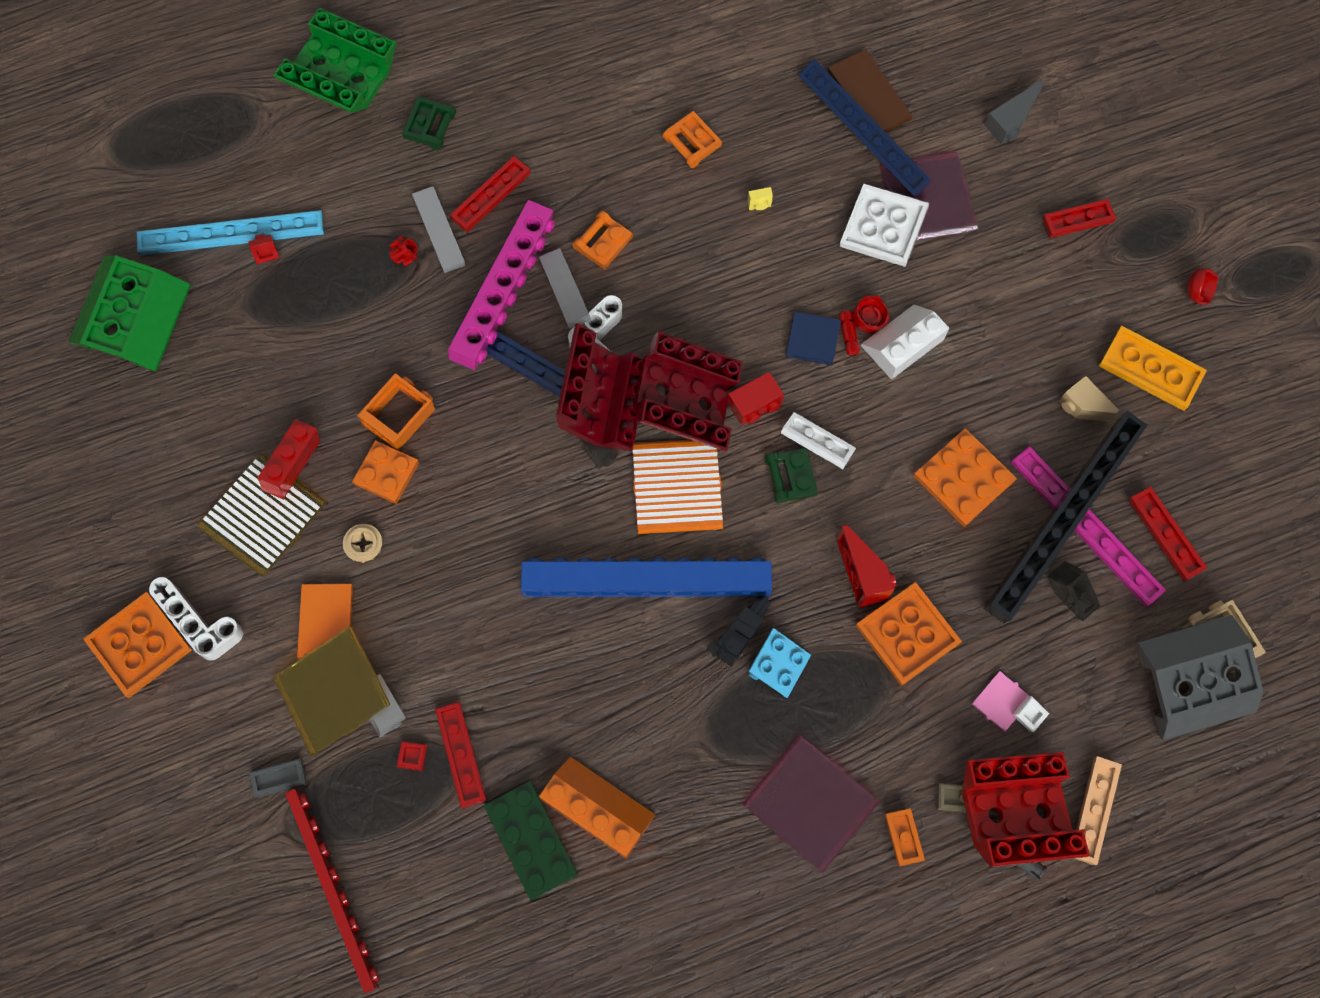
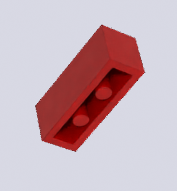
(289, 459)

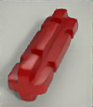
(849, 333)

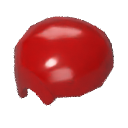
(1202, 286)

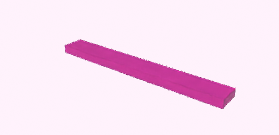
(1091, 530)

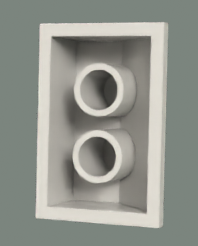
(905, 339)

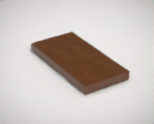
(871, 90)

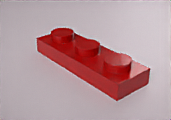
(1079, 218)

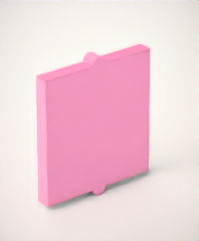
(1000, 701)

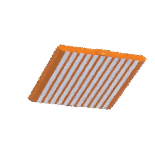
(676, 486)

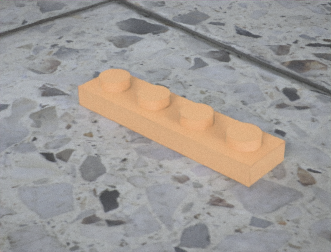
(1098, 805)

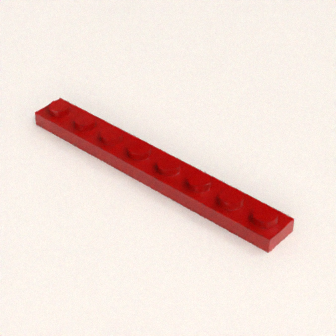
(337, 899)

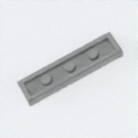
(438, 229)
(564, 288)

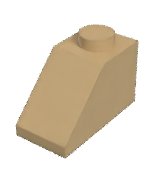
(1088, 402)

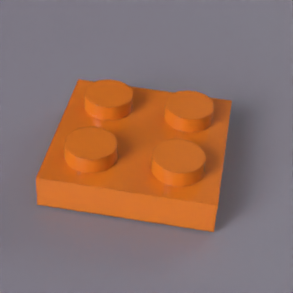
(385, 472)

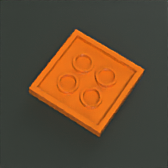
(964, 477)
(908, 633)
(137, 644)

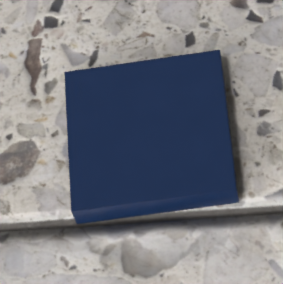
(813, 338)

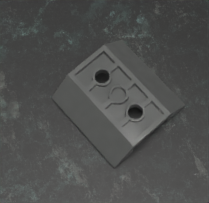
(1202, 658)

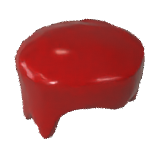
(870, 314)

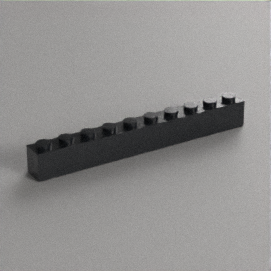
(1065, 517)

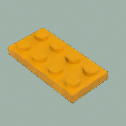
(1153, 368)

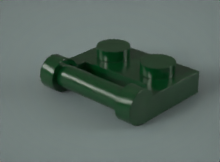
(422, 119)
(798, 473)

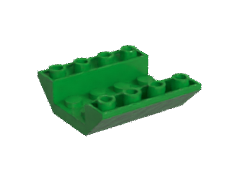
(348, 54)
(142, 315)

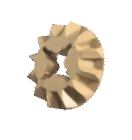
(355, 535)

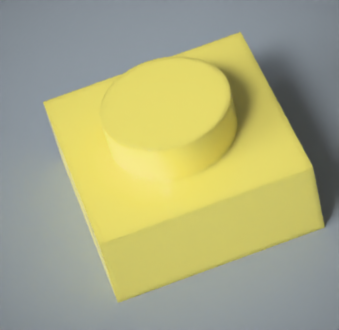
(759, 199)

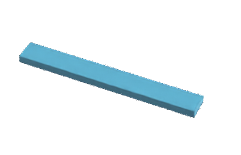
(229, 232)

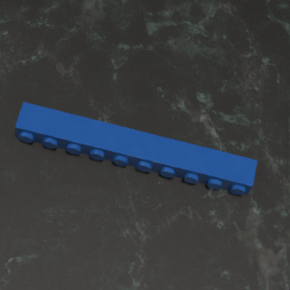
(646, 578)

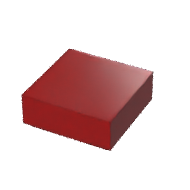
(412, 756)

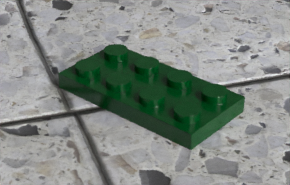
(530, 841)

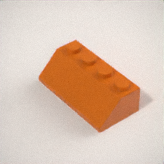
(597, 807)

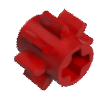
(403, 251)

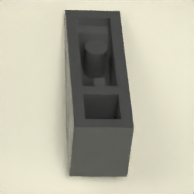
(1009, 117)

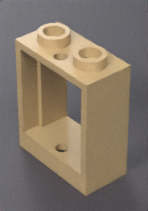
(1228, 609)

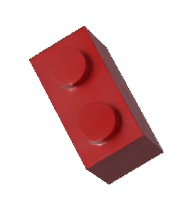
(755, 399)

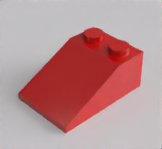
(866, 571)

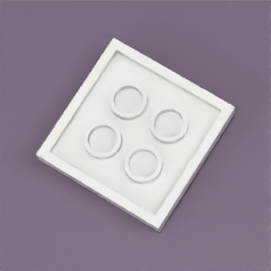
(884, 225)

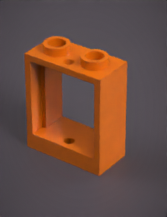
(382, 398)

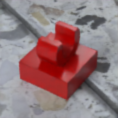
(263, 248)

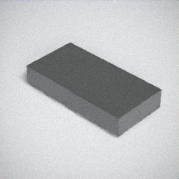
(278, 778)

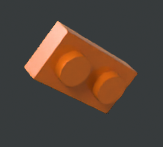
(904, 837)

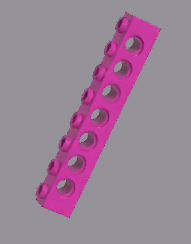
(532, 217)

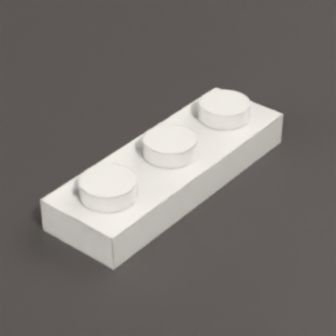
(818, 440)

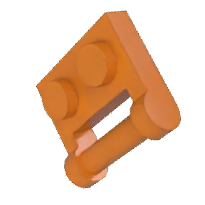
(697, 133)
(608, 245)

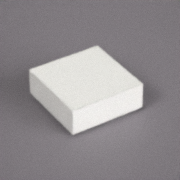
(1030, 714)

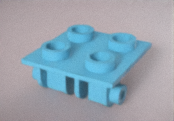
(779, 663)

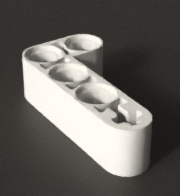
(189, 616)

